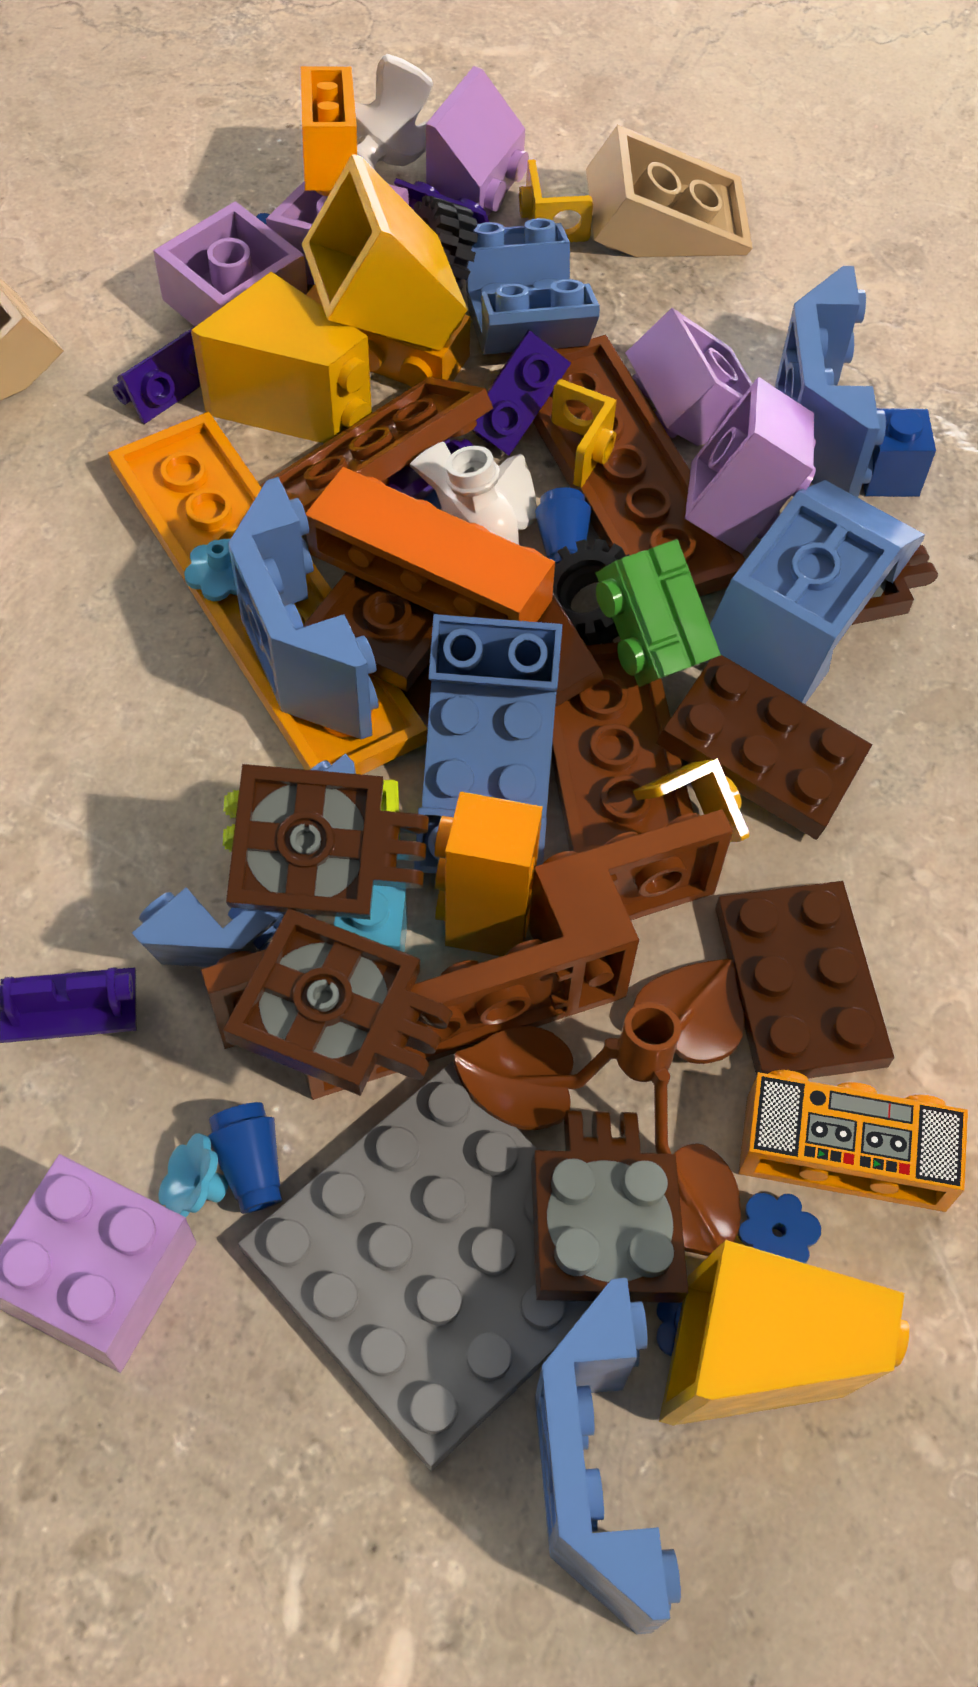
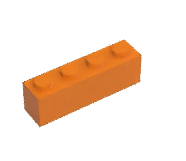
(426, 552)

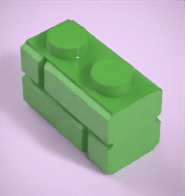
(656, 613)

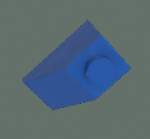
(904, 456)

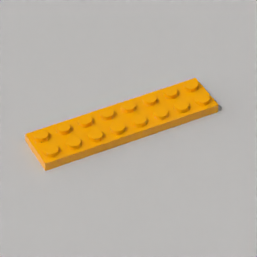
(197, 492)

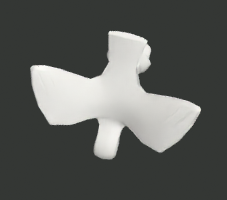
(388, 123)
(480, 490)

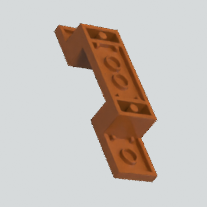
(579, 934)

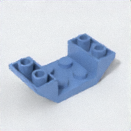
(525, 285)
(810, 368)
(809, 586)
(312, 669)
(489, 717)
(185, 934)
(617, 1567)

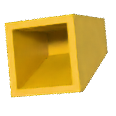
(381, 263)
(282, 364)
(776, 1336)

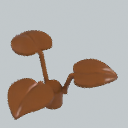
(690, 1012)

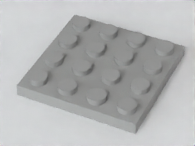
(421, 1266)

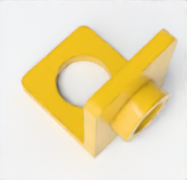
(534, 206)
(598, 432)
(711, 788)

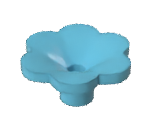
(211, 570)
(192, 1177)

